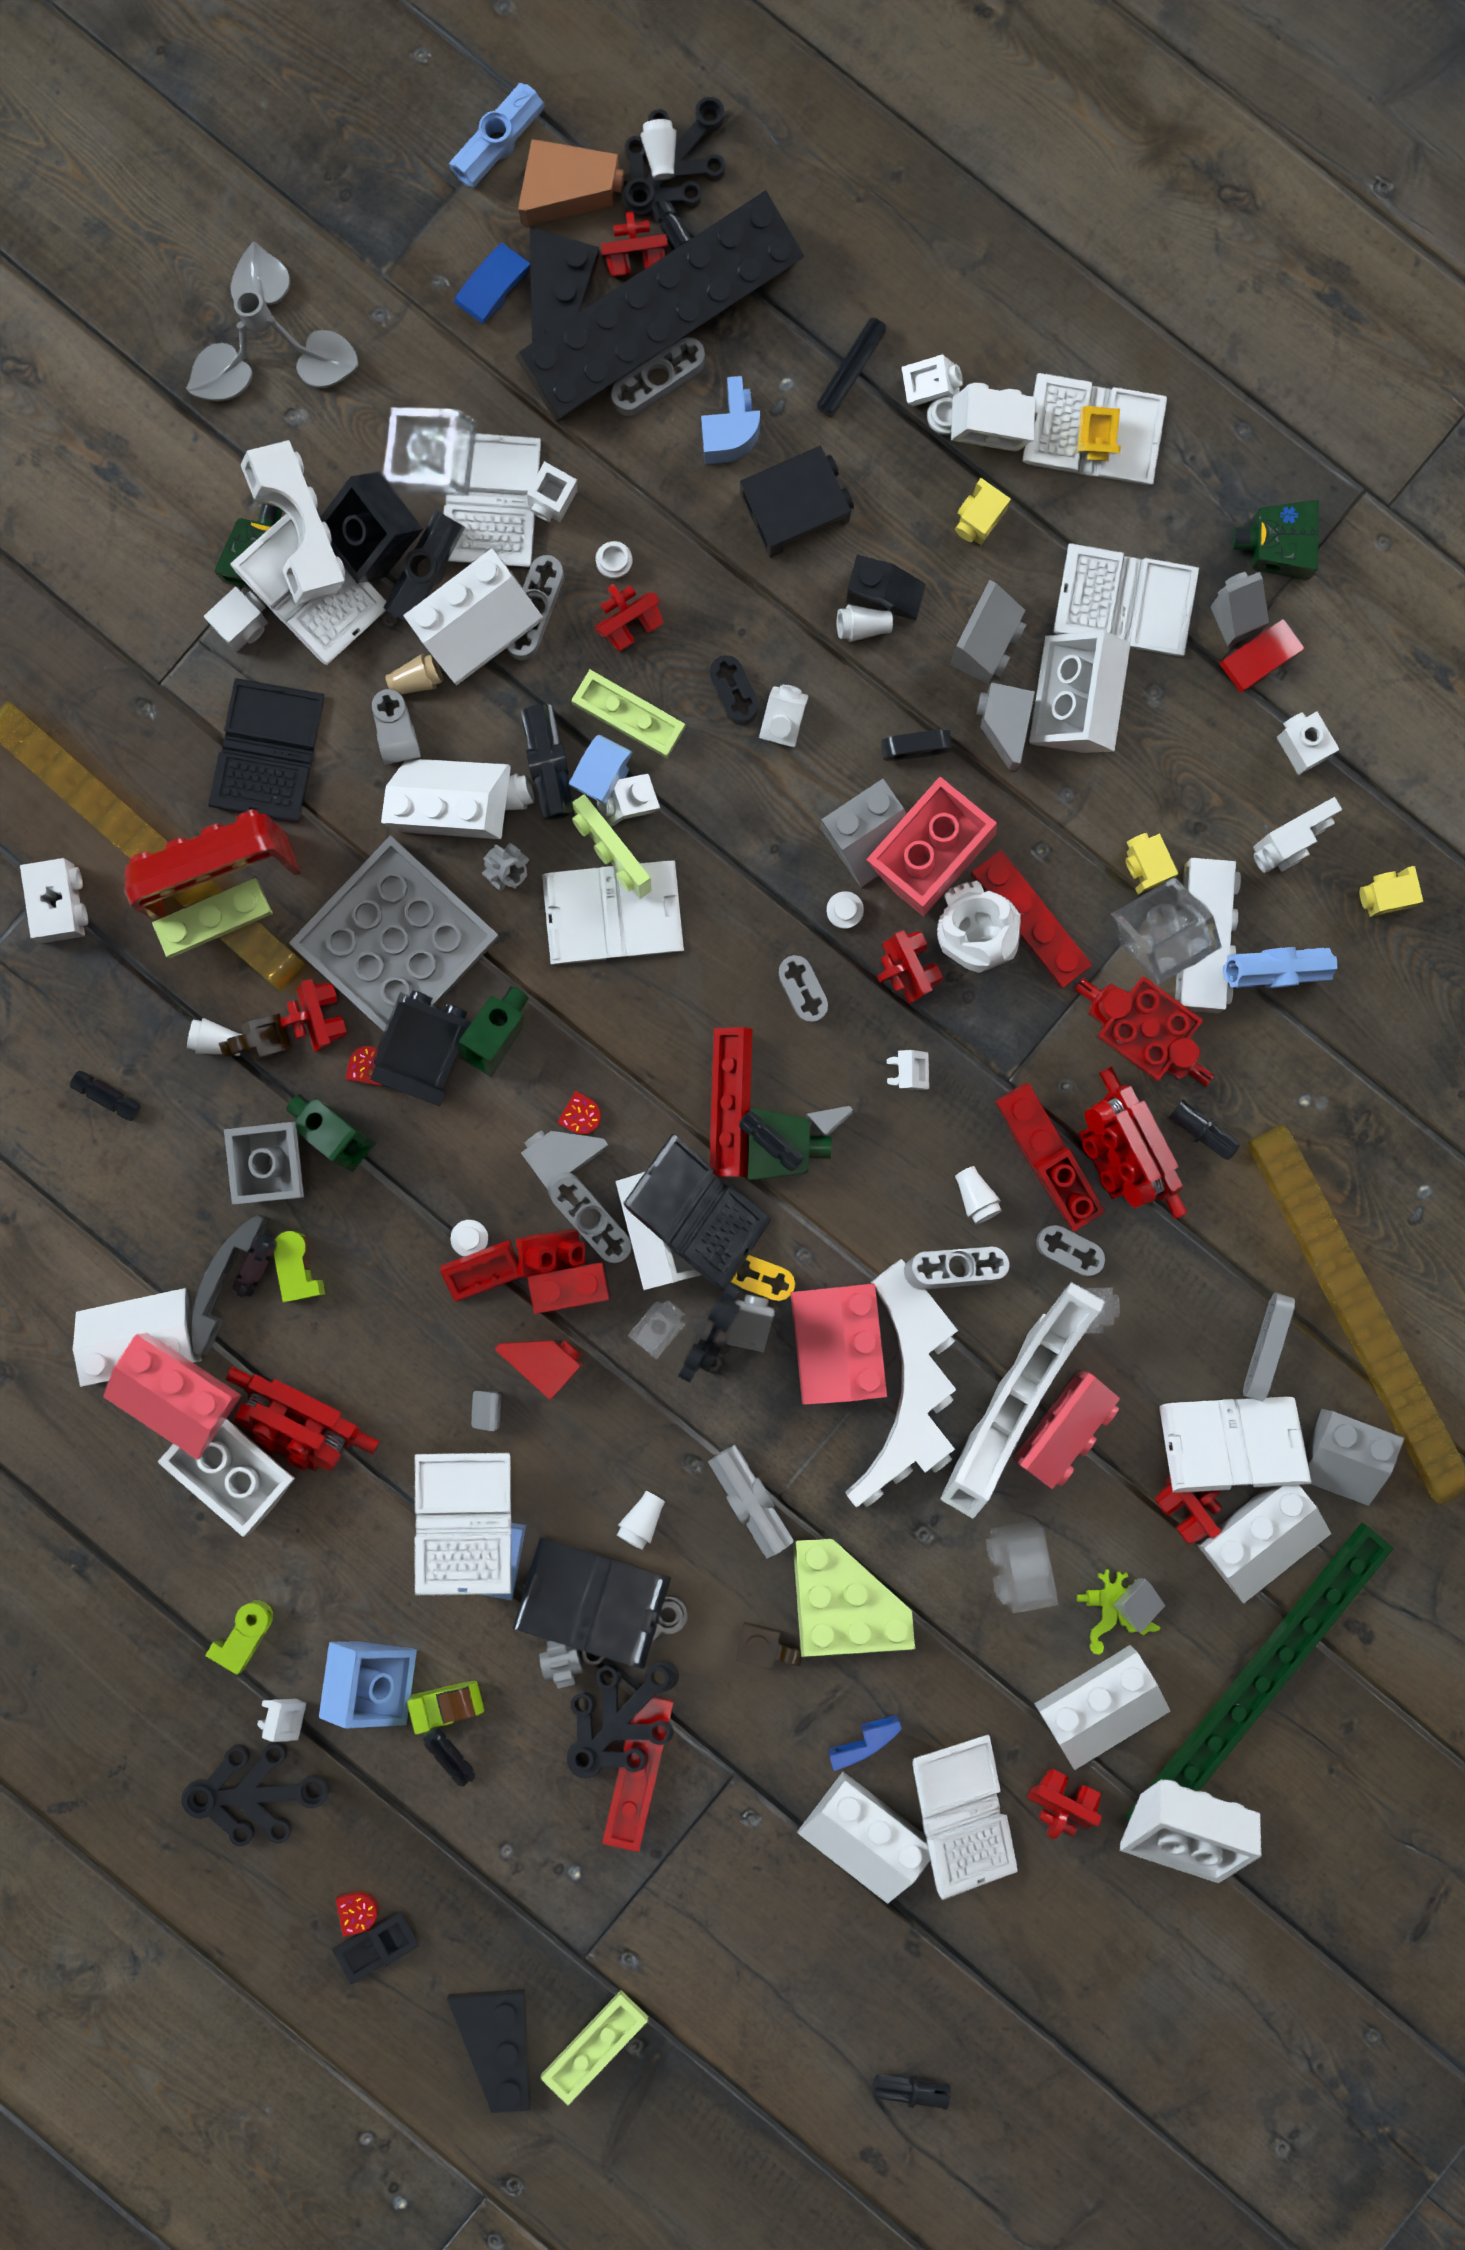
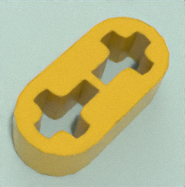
(762, 1288)

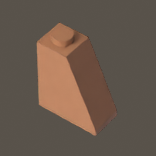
(567, 182)

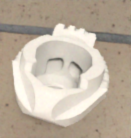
(978, 927)

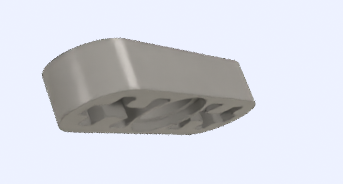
(655, 392)
(553, 587)
(591, 1202)
(945, 1278)
(1268, 1347)

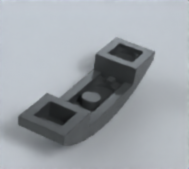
(204, 1325)

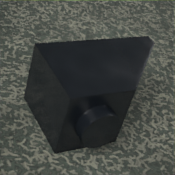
(884, 588)

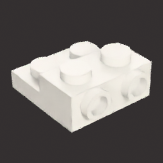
(1290, 842)

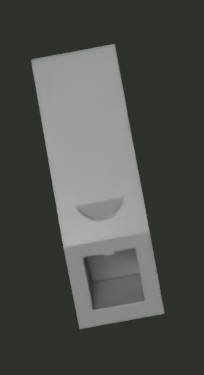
(751, 1324)

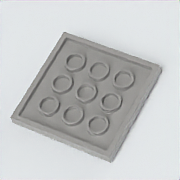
(393, 934)

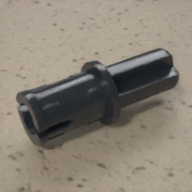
(1205, 1130)
(911, 2091)

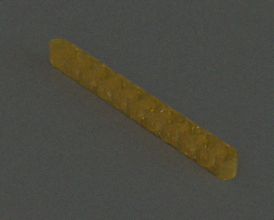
(131, 834)
(1360, 1313)

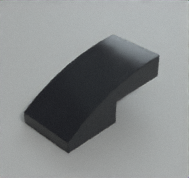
(375, 1947)

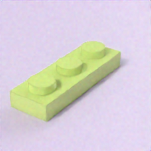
(628, 713)
(610, 847)
(212, 918)
(594, 2047)

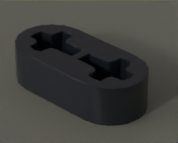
(741, 686)
(916, 745)

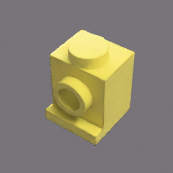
(981, 513)
(1149, 862)
(1391, 892)

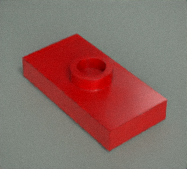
(480, 1271)

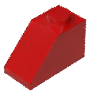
(543, 1363)

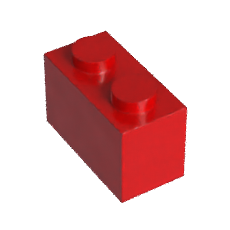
(569, 1288)

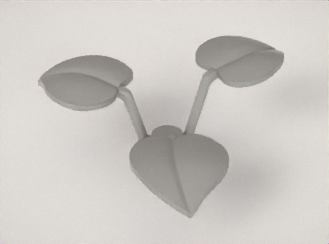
(259, 281)

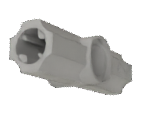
(751, 1501)

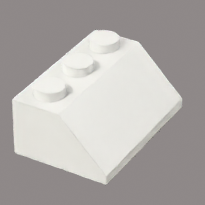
(473, 616)
(1080, 692)
(447, 798)
(654, 1259)
(107, 1330)
(231, 1478)
(1264, 1538)
(1103, 1707)
(1192, 1832)
(867, 1838)

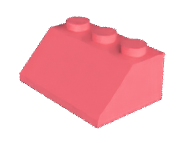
(932, 846)
(838, 1344)
(170, 1394)
(1067, 1429)

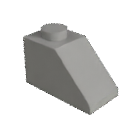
(1006, 720)
(560, 1153)

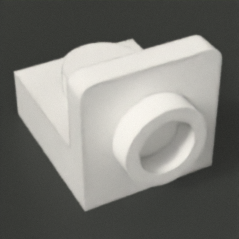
(931, 380)

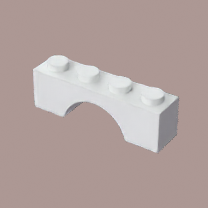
(278, 478)
(1213, 885)

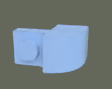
(731, 434)
(601, 769)

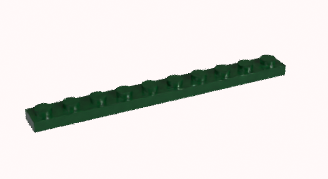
(1276, 1660)

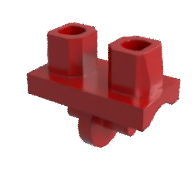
(617, 251)
(643, 609)
(904, 967)
(311, 1000)
(549, 1252)
(1199, 1522)
(1079, 1811)

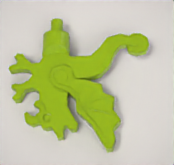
(1106, 1599)

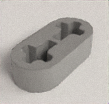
(811, 985)
(1075, 1242)

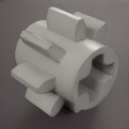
(505, 866)
(560, 1664)

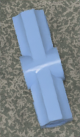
(509, 118)
(1280, 967)

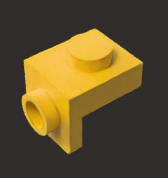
(1098, 432)

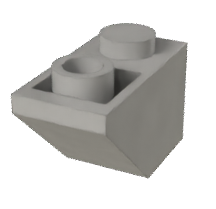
(1241, 608)

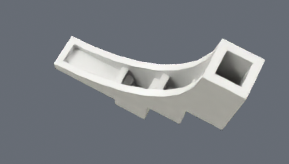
(924, 1387)
(1017, 1398)

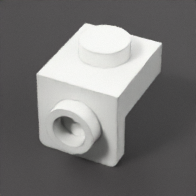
(783, 715)
(629, 799)

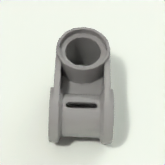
(395, 733)

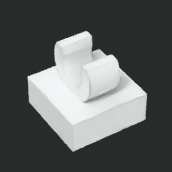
(912, 1070)
(282, 1719)

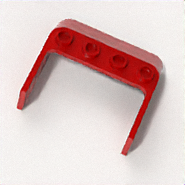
(204, 858)

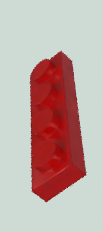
(1038, 925)
(730, 1101)
(635, 1789)

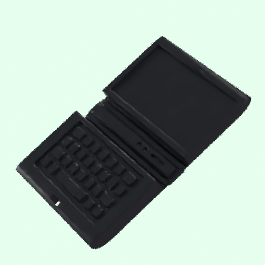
(267, 750)
(697, 1213)
(591, 1603)

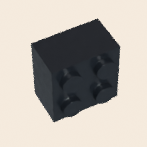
(369, 526)

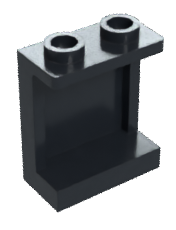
(795, 499)
(419, 1047)

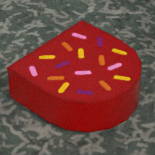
(359, 1065)
(580, 1115)
(356, 1912)

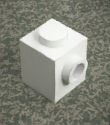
(551, 493)
(237, 618)
(1307, 741)

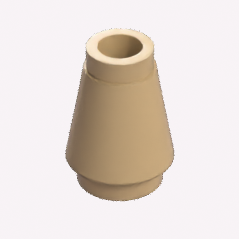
(416, 675)

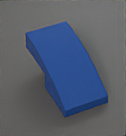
(491, 282)
(876, 1735)

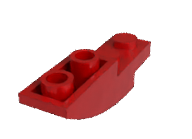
(1049, 1157)

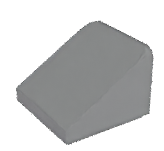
(829, 1120)
(486, 1410)
(1139, 1604)

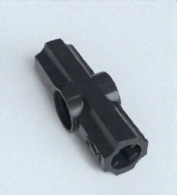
(436, 545)
(547, 761)

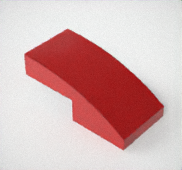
(1261, 656)

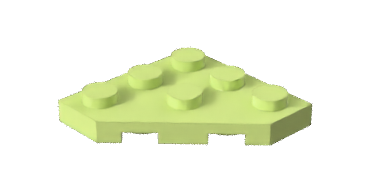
(845, 1605)

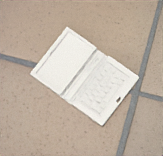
(1057, 429)
(497, 502)
(1127, 596)
(321, 623)
(602, 920)
(1234, 1444)
(463, 1524)
(963, 1817)

